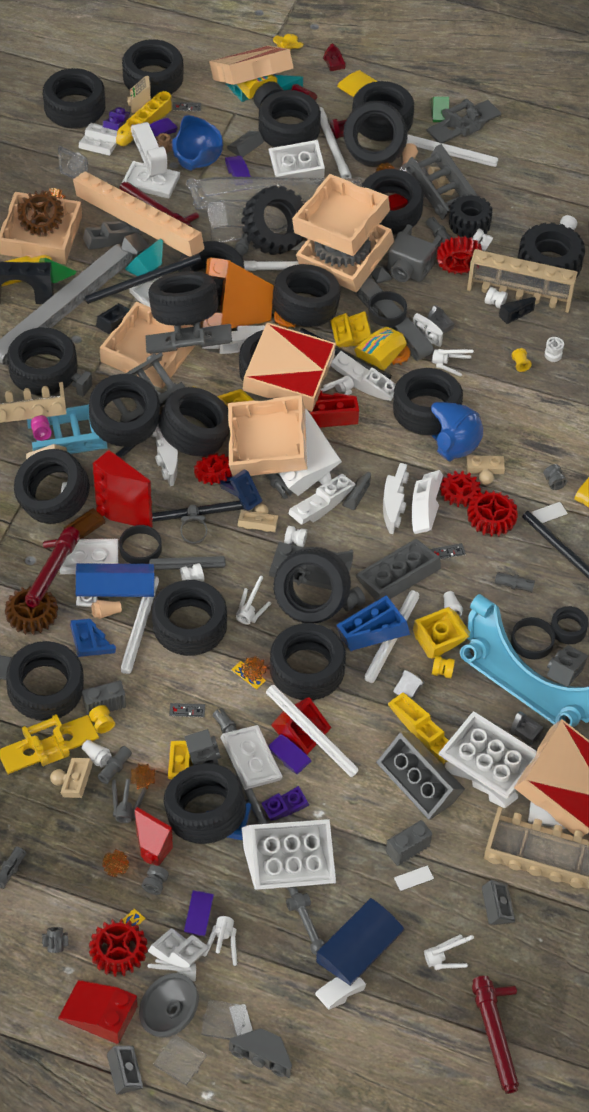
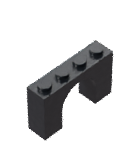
(34, 273)

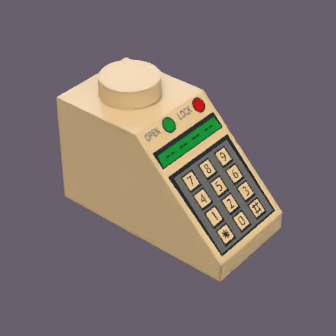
(139, 95)

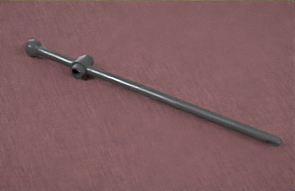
(298, 900)

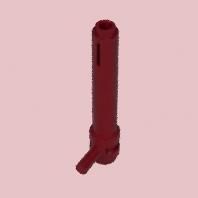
(137, 193)
(63, 547)
(487, 1002)

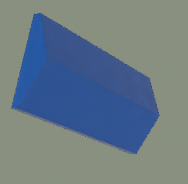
(114, 580)

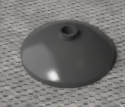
(168, 1005)

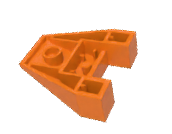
(244, 296)

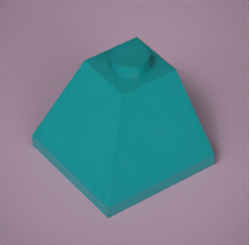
(147, 260)

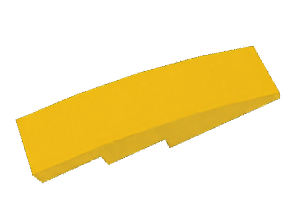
(420, 724)

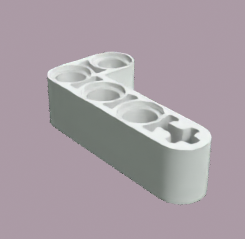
(152, 155)

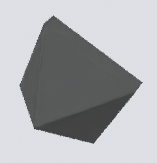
(381, 274)

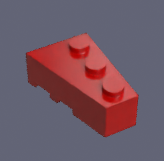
(335, 410)

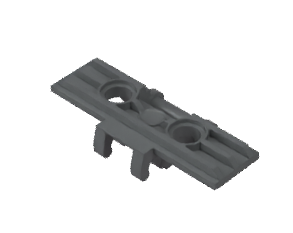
(466, 125)
(188, 337)

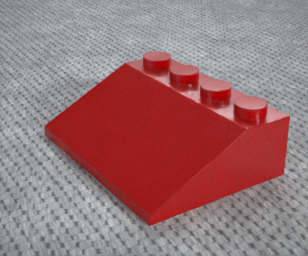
(121, 491)

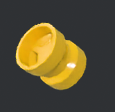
(439, 664)
(101, 718)

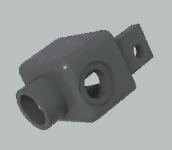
(411, 256)

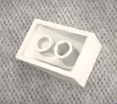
(298, 160)

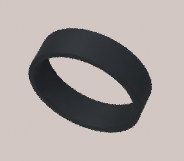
(387, 295)
(140, 529)
(532, 621)

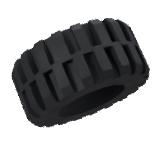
(255, 224)
(553, 239)

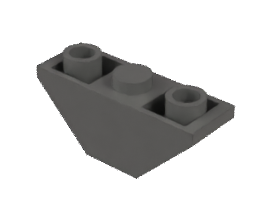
(263, 1050)

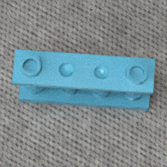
(77, 442)

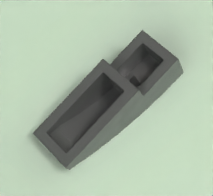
(108, 234)

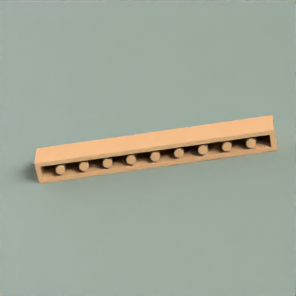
(139, 214)

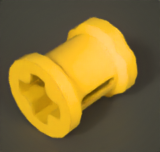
(521, 360)

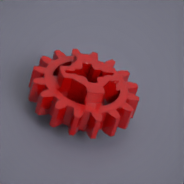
(213, 469)
(459, 488)

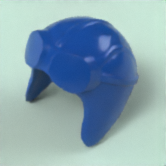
(197, 143)
(459, 432)

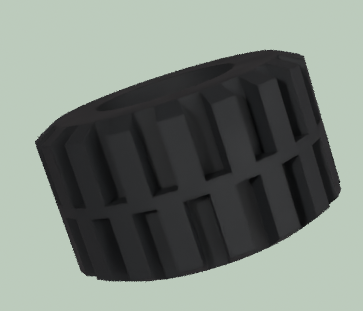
(469, 215)

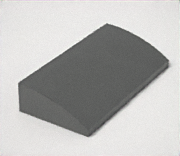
(399, 570)

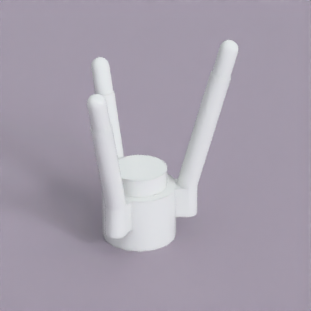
(441, 356)
(342, 385)
(246, 612)
(223, 930)
(435, 955)
(189, 972)

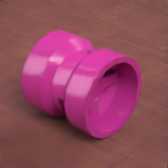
(41, 428)

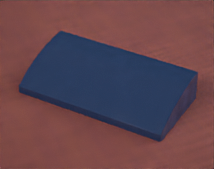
(359, 942)

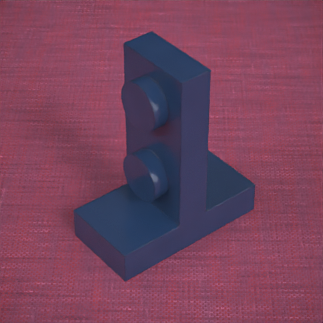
(244, 488)

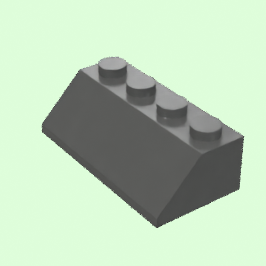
(420, 775)

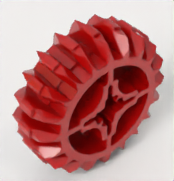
(456, 254)
(503, 509)
(110, 959)

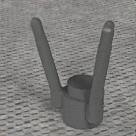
(124, 812)

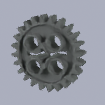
(337, 257)

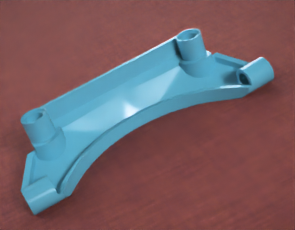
(502, 665)

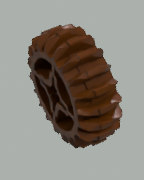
(49, 201)
(21, 618)

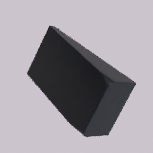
(514, 310)
(111, 318)

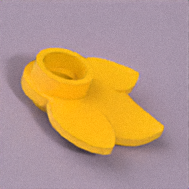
(288, 41)

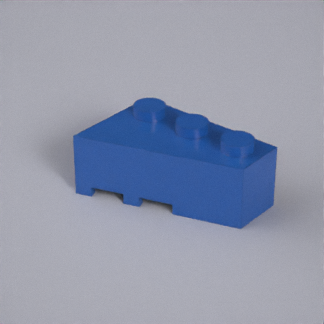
(373, 625)

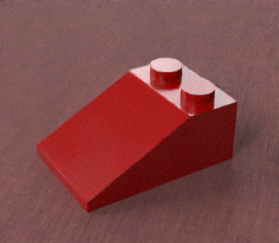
(100, 1010)

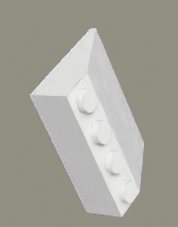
(320, 459)
(488, 754)
(289, 854)

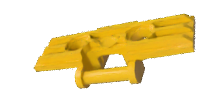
(48, 749)

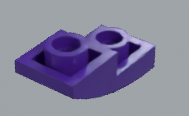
(116, 119)
(163, 126)
(237, 166)
(289, 754)
(286, 804)
(198, 913)

